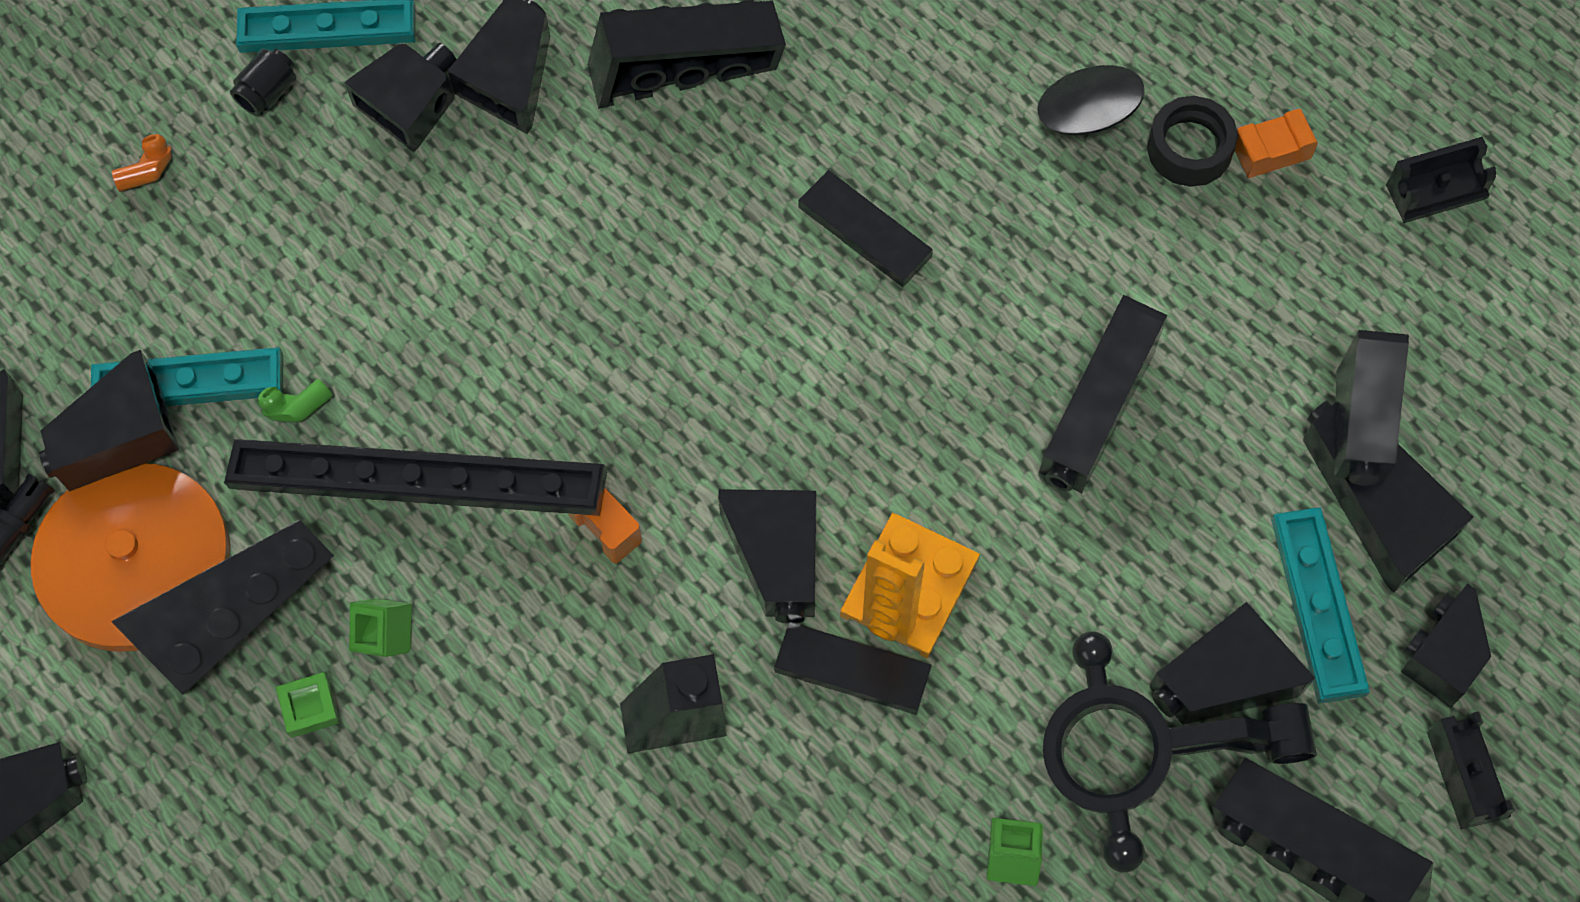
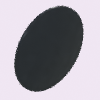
(1091, 100)

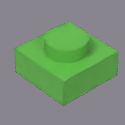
(307, 705)

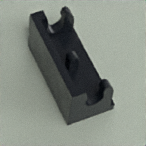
(1441, 180)
(1468, 771)

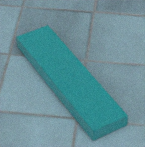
(325, 25)
(212, 375)
(1320, 605)

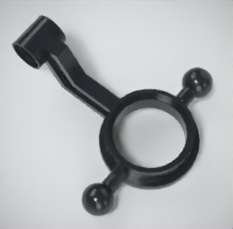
(1282, 732)

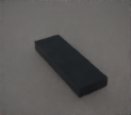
(865, 228)
(852, 668)

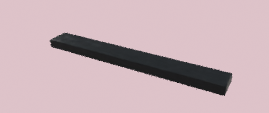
(417, 477)

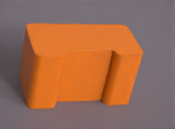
(1275, 143)
(614, 528)

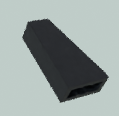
(1102, 395)
(1396, 520)

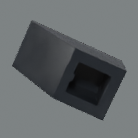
(1453, 650)

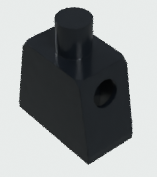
(404, 91)

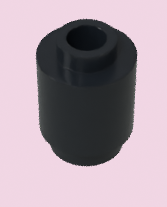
(263, 81)

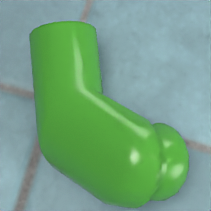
(293, 408)

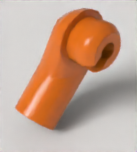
(150, 166)

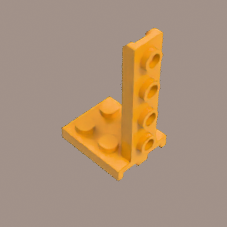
(910, 584)

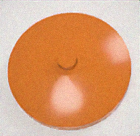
(121, 547)

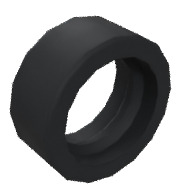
(1185, 170)

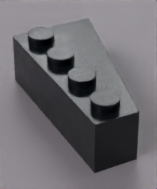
(682, 47)
(214, 611)
(1317, 841)

